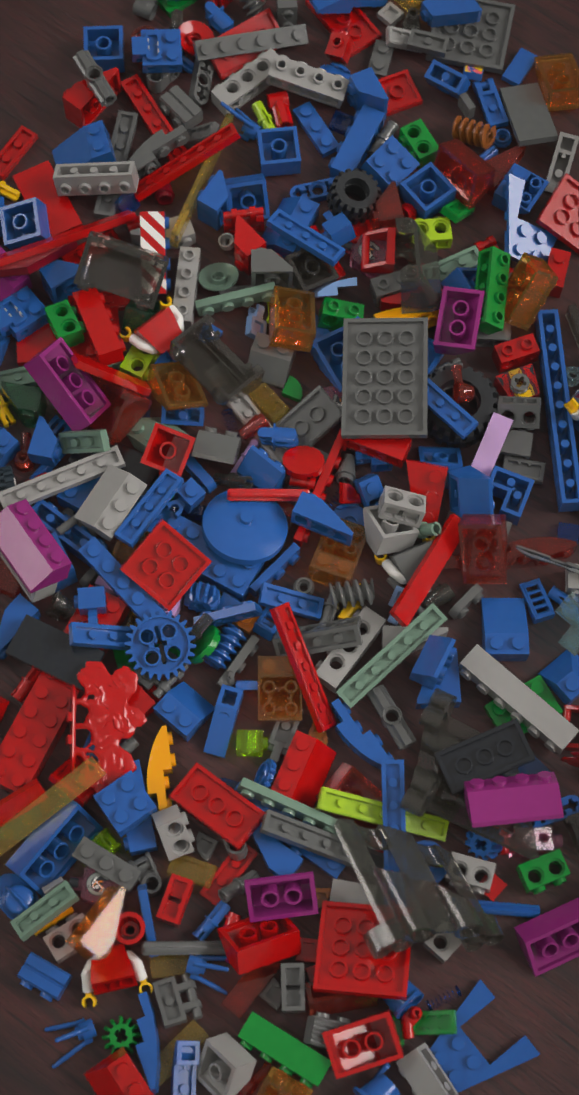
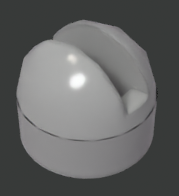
(222, 240)

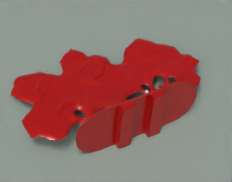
(108, 719)

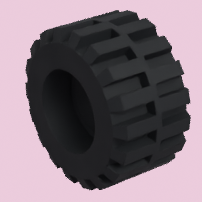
(357, 183)

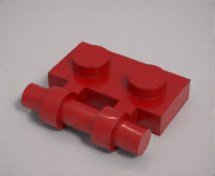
(252, 216)

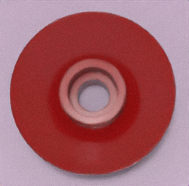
(194, 31)

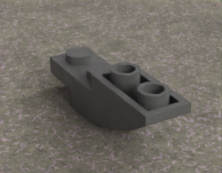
(158, 146)

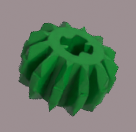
(118, 1028)

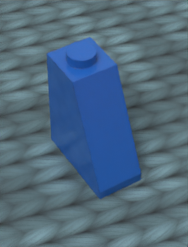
(450, 12)
(449, 684)

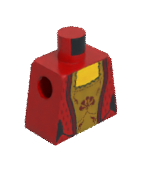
(502, 383)

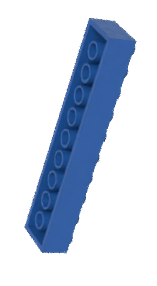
(220, 572)

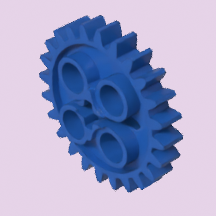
(140, 649)

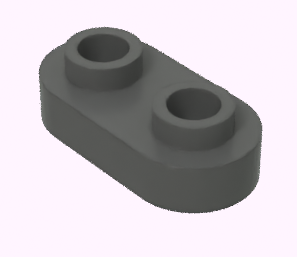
(460, 609)

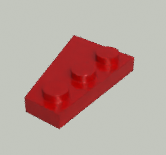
(428, 481)

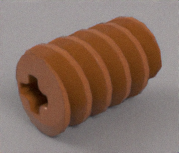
(473, 133)

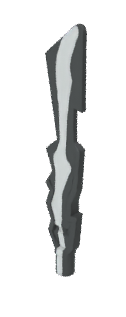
(571, 567)

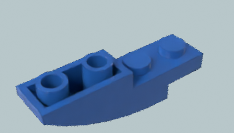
(343, 6)
(366, 745)

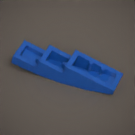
(149, 1049)

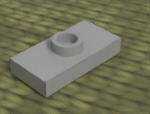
(397, 37)

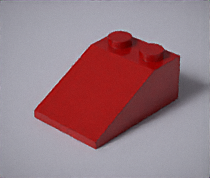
(81, 104)
(363, 1044)

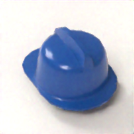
(15, 895)

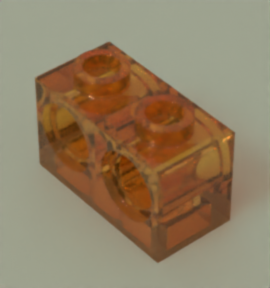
(280, 1083)

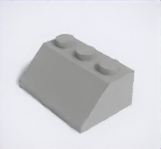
(110, 501)

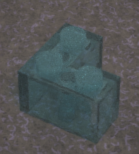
(570, 612)

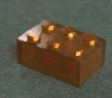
(528, 290)
(292, 319)

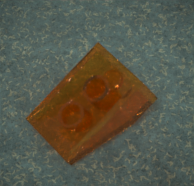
(558, 81)
(175, 387)
(99, 926)

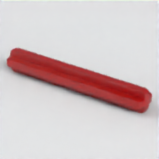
(262, 494)

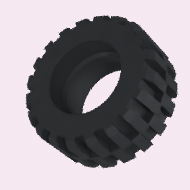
(484, 400)

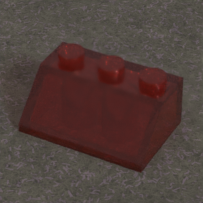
(465, 171)

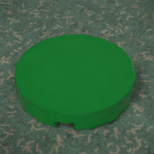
(205, 645)

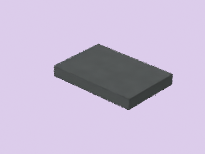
(312, 417)

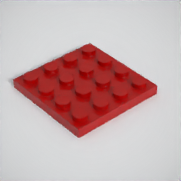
(344, 958)

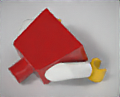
(158, 331)
(115, 972)

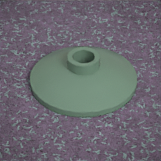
(218, 276)

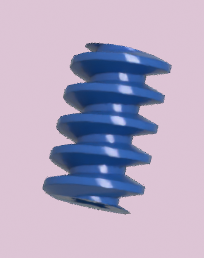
(226, 645)

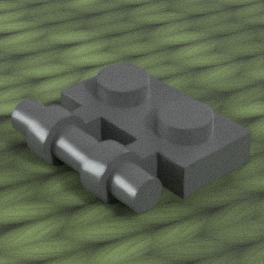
(162, 686)
(170, 1002)

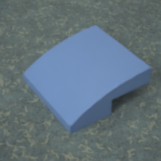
(331, 289)

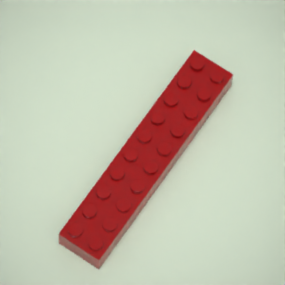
(44, 713)

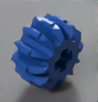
(202, 597)
(485, 850)

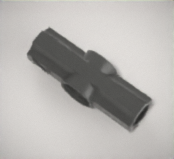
(90, 70)
(398, 729)

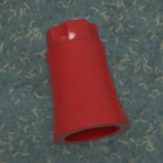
(126, 921)

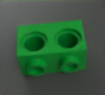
(423, 142)
(334, 311)
(64, 323)
(541, 868)

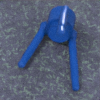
(249, 127)
(197, 965)
(84, 1030)

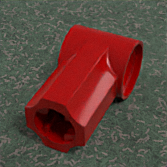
(279, 105)

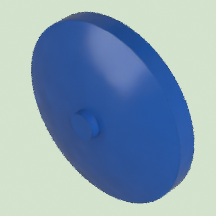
(244, 529)

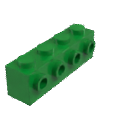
(493, 279)
(284, 1049)

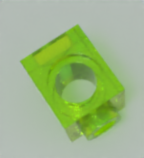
(251, 743)

